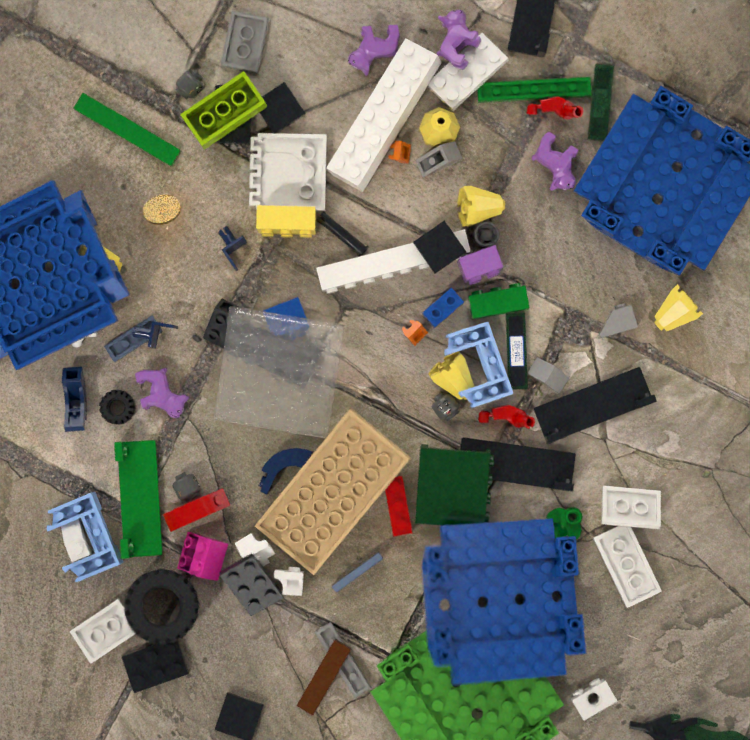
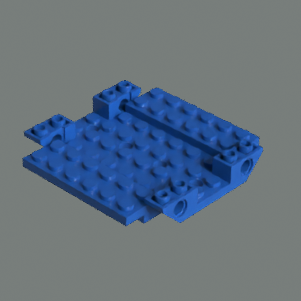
(696, 202)
(70, 300)
(502, 637)

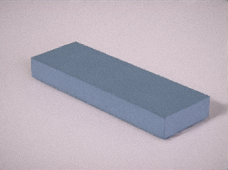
(127, 343)
(357, 572)

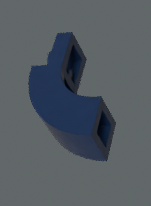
(75, 399)
(279, 461)

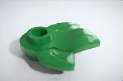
(563, 525)

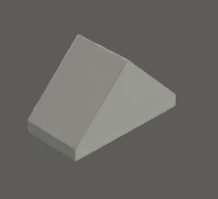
(548, 375)

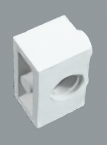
(604, 698)

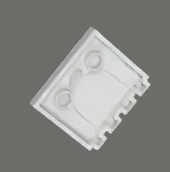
(288, 170)

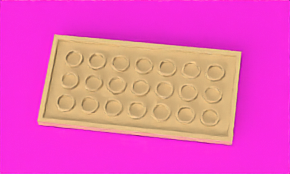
(332, 491)

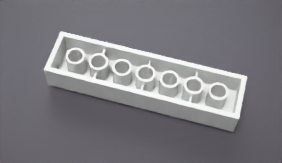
(384, 115)

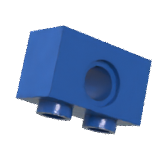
(442, 308)

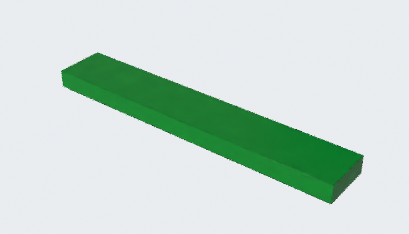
(534, 89)
(127, 129)

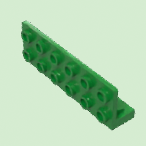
(139, 498)

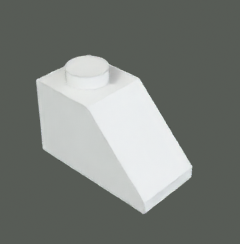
(76, 540)

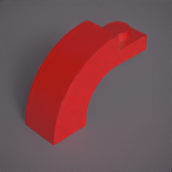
(196, 509)

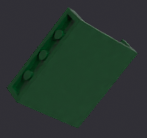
(453, 486)

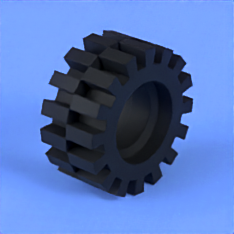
(125, 415)

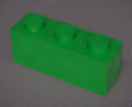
(498, 301)

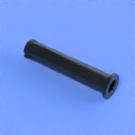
(342, 234)

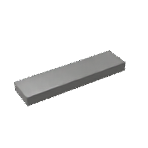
(350, 670)

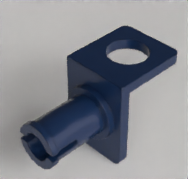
(232, 244)
(151, 333)

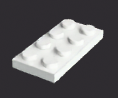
(456, 85)
(627, 565)

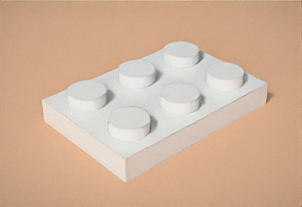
(631, 507)
(103, 631)

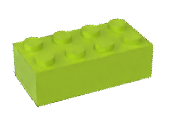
(224, 110)

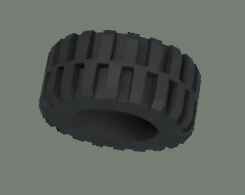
(180, 625)

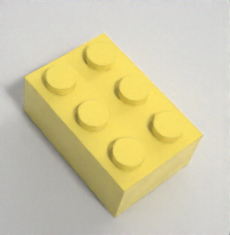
(286, 220)

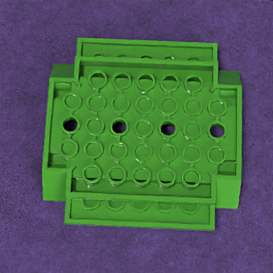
(428, 707)

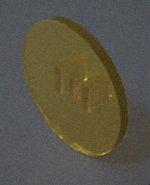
(161, 209)

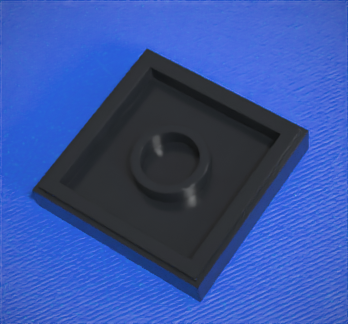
(281, 108)
(439, 247)
(238, 717)

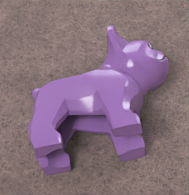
(457, 38)
(374, 48)
(556, 162)
(160, 393)

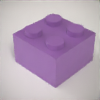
(480, 264)

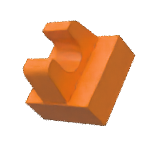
(401, 152)
(415, 332)

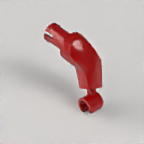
(558, 105)
(510, 413)

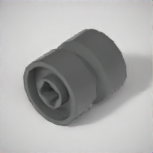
(485, 235)

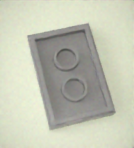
(244, 42)

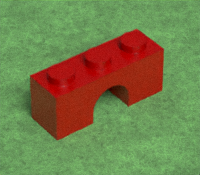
(398, 507)

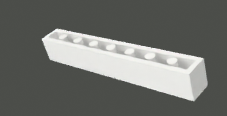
(376, 265)

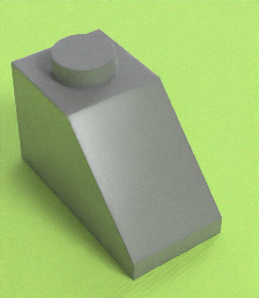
(439, 158)
(618, 321)

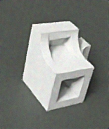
(260, 549)
(291, 580)

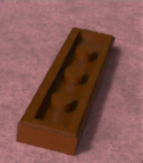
(324, 677)

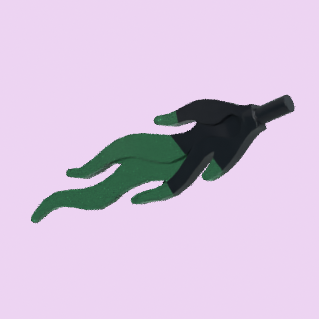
(686, 729)

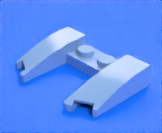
(483, 339)
(89, 510)

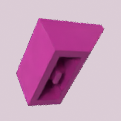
(202, 556)

